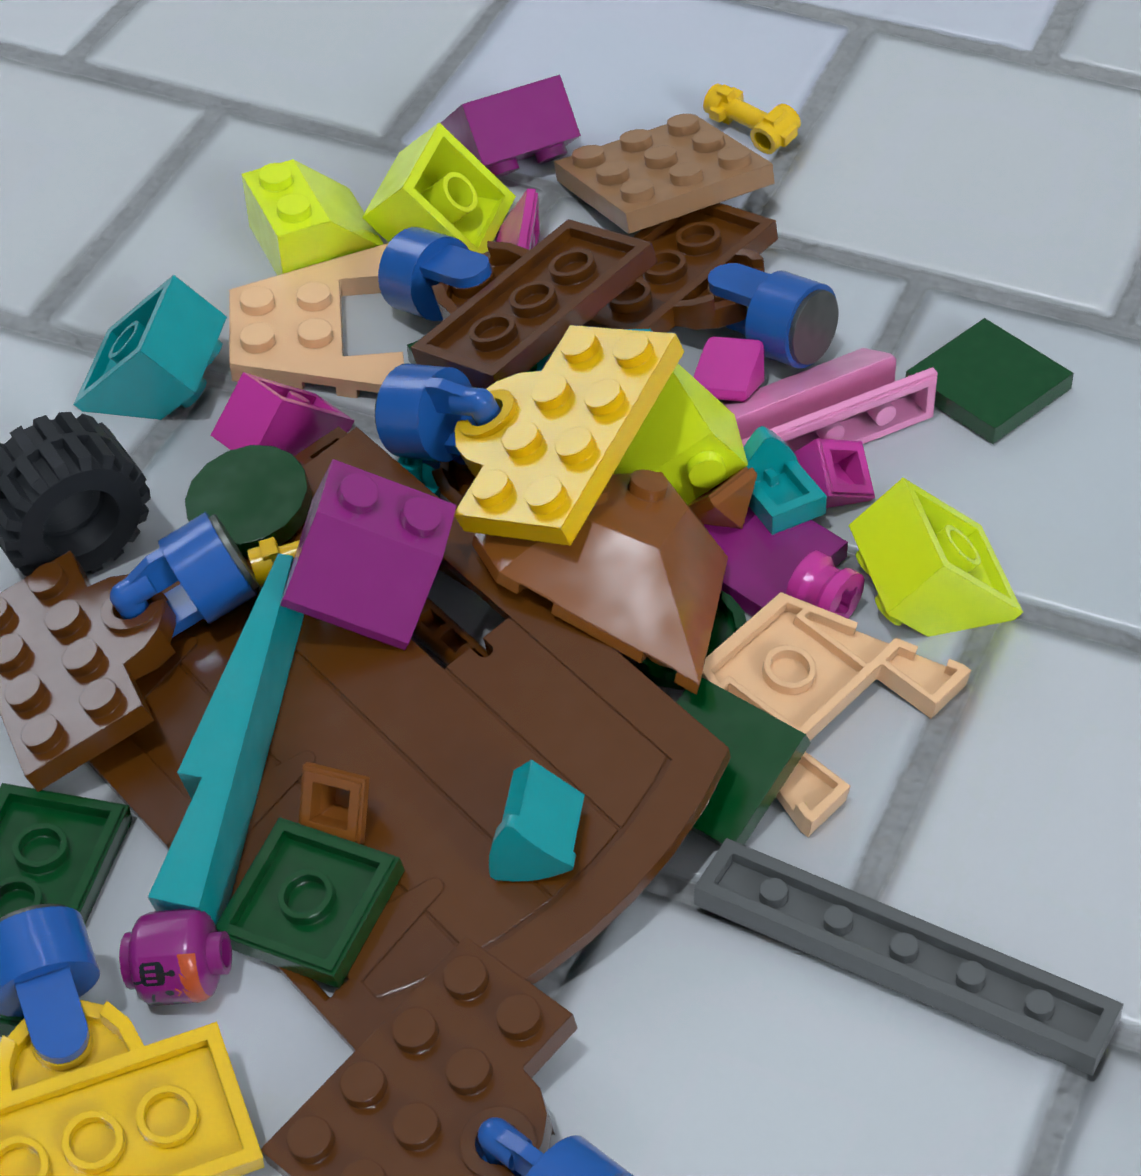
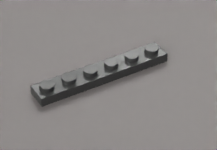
(910, 956)

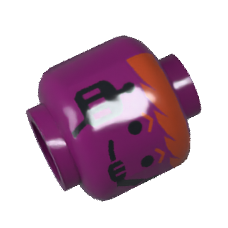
(174, 957)

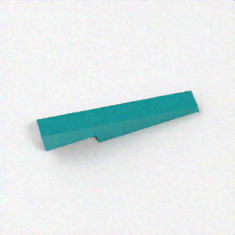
(229, 757)

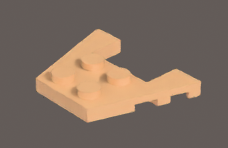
(293, 327)
(806, 671)

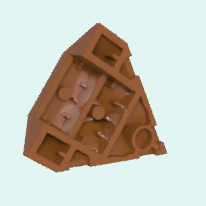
(634, 577)

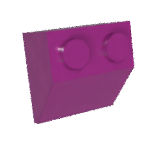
(516, 125)
(368, 554)

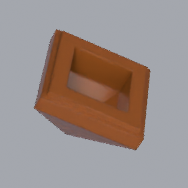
(727, 502)
(334, 801)

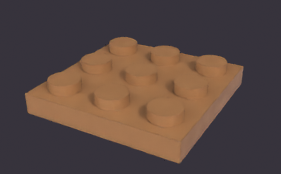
(663, 172)

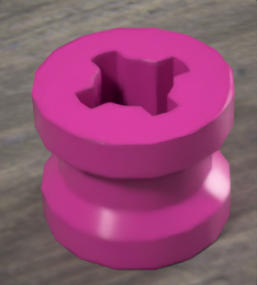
(825, 585)

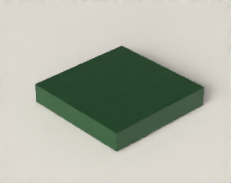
(993, 380)
(760, 761)
(310, 901)

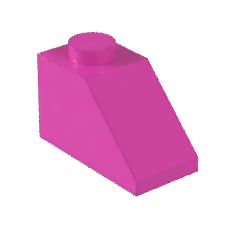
(276, 416)

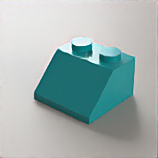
(154, 355)

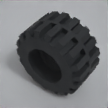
(68, 490)

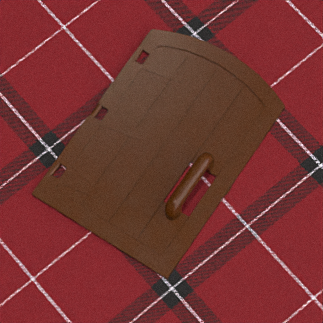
(443, 767)

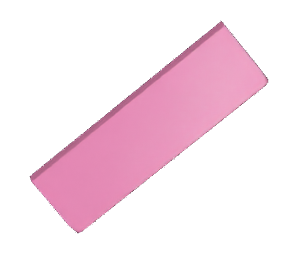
(813, 390)
(867, 414)

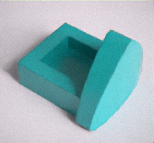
(783, 489)
(536, 827)

